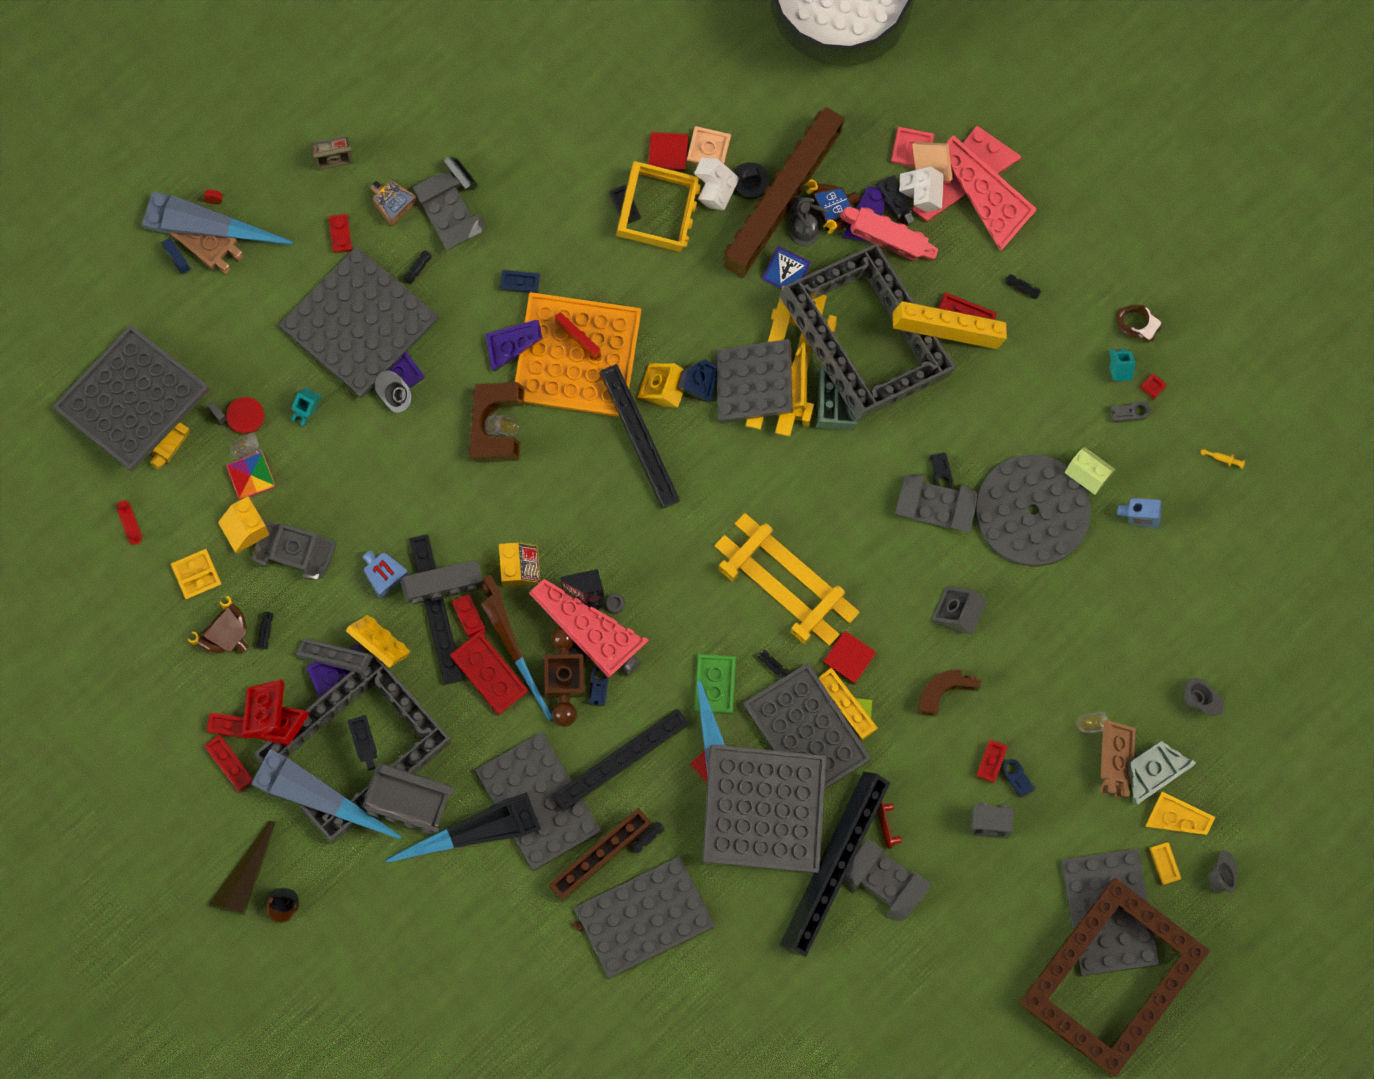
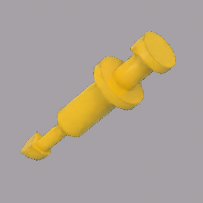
(1224, 458)

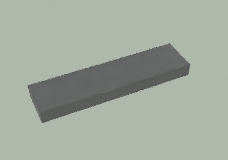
(333, 656)

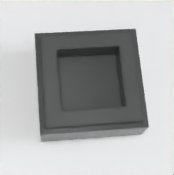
(217, 413)

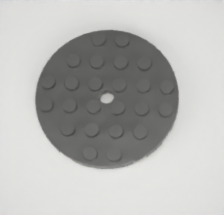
(1027, 537)

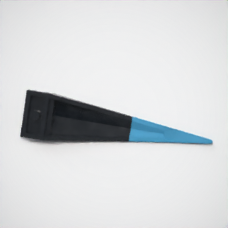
(500, 821)

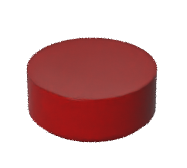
(212, 196)

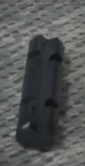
(417, 267)
(1023, 286)
(265, 629)
(773, 664)
(647, 837)

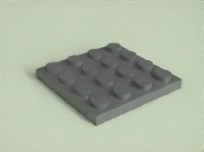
(754, 381)

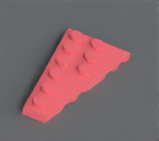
(990, 151)
(593, 631)

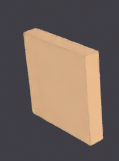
(708, 144)
(933, 155)

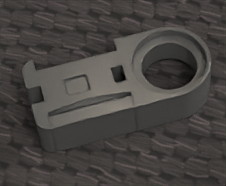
(1128, 413)

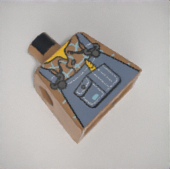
(392, 200)

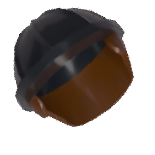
(282, 904)

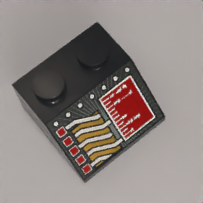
(585, 587)

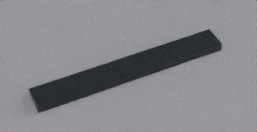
(639, 436)
(437, 614)
(620, 760)

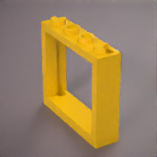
(666, 175)

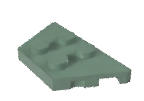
(1155, 769)

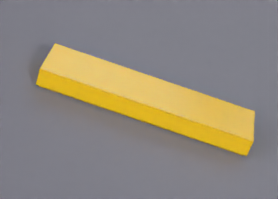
(848, 704)

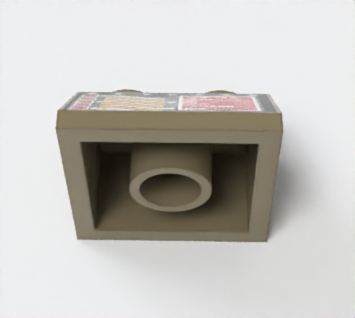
(332, 152)

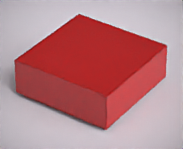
(1153, 386)

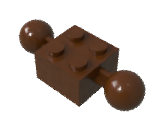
(563, 678)

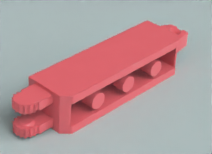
(888, 234)

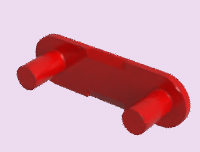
(129, 522)
(889, 840)

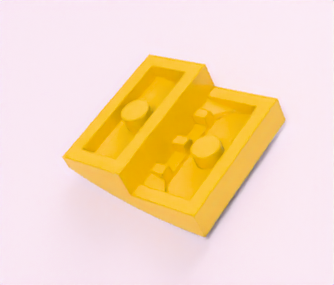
(195, 573)

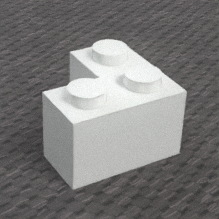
(718, 183)
(924, 186)

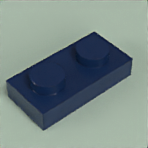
(519, 281)

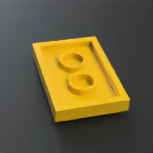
(378, 641)

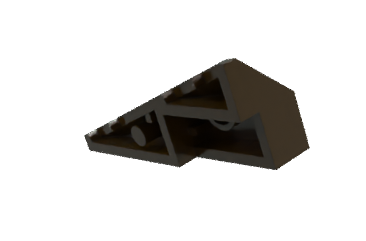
(238, 887)

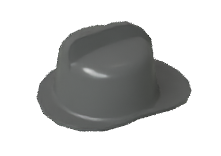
(800, 232)
(393, 391)
(1202, 698)
(1224, 873)

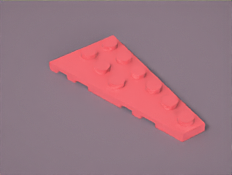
(993, 198)

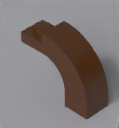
(941, 684)

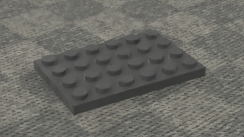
(804, 719)
(538, 771)
(644, 917)
(1121, 941)

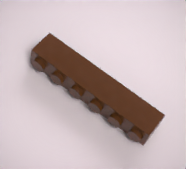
(600, 855)

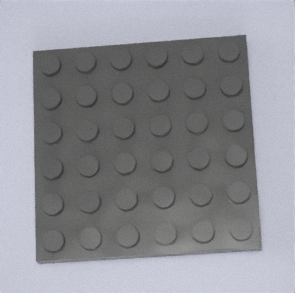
(359, 321)
(131, 398)
(764, 809)

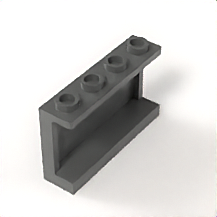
(406, 798)

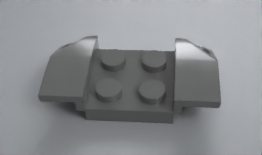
(448, 210)
(936, 503)
(295, 549)
(886, 880)

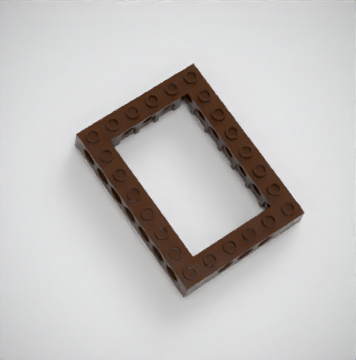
(1036, 998)

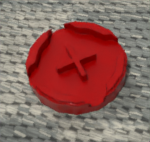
(245, 415)

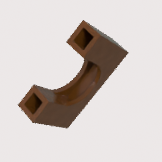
(487, 399)

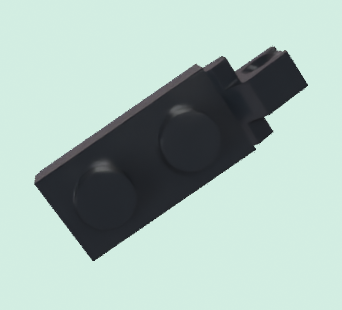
(896, 200)
(363, 740)

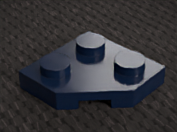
(699, 380)

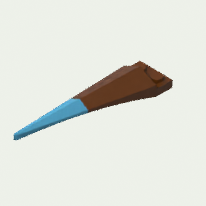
(496, 612)

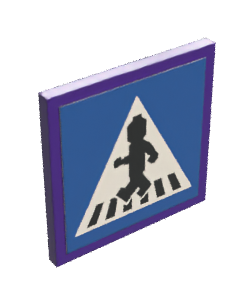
(785, 268)

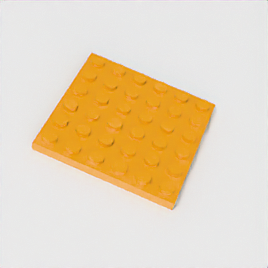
(560, 370)

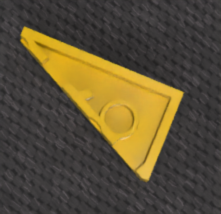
(799, 378)

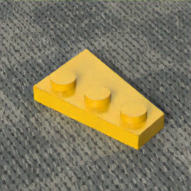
(1177, 815)

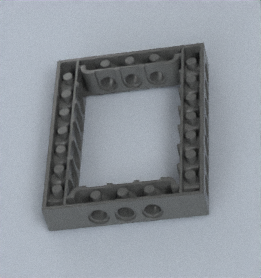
(875, 267)
(337, 699)

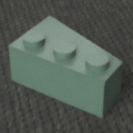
(830, 406)

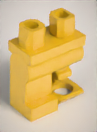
(169, 445)

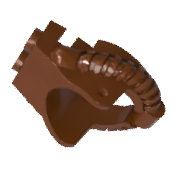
(1152, 323)

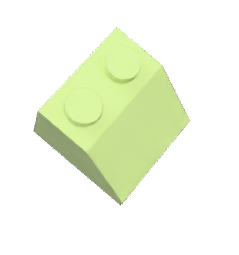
(1089, 470)

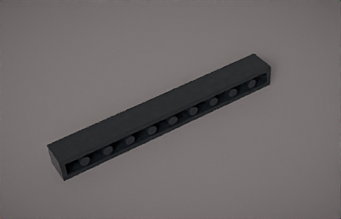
(834, 864)

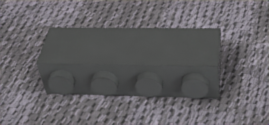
(441, 582)

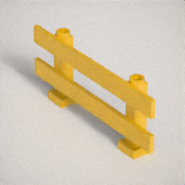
(782, 319)
(811, 620)

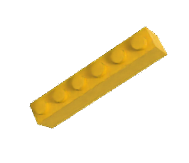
(949, 325)

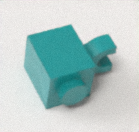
(1121, 365)
(305, 404)

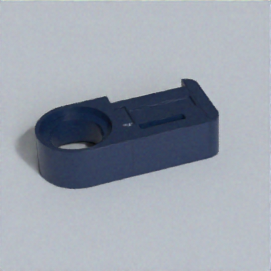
(176, 256)
(598, 690)
(1018, 780)

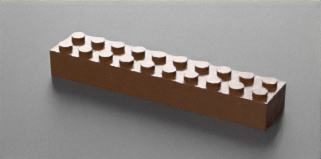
(778, 197)

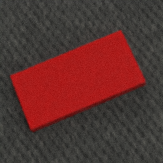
(489, 673)

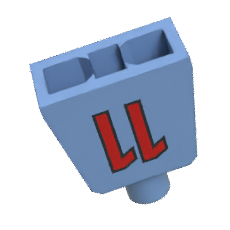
(1142, 512)
(383, 572)

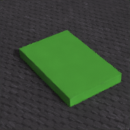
(718, 682)

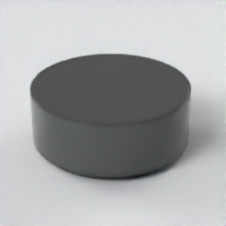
(615, 603)
(631, 665)

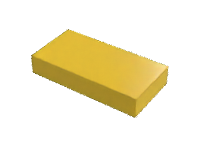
(1165, 863)

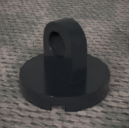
(752, 180)

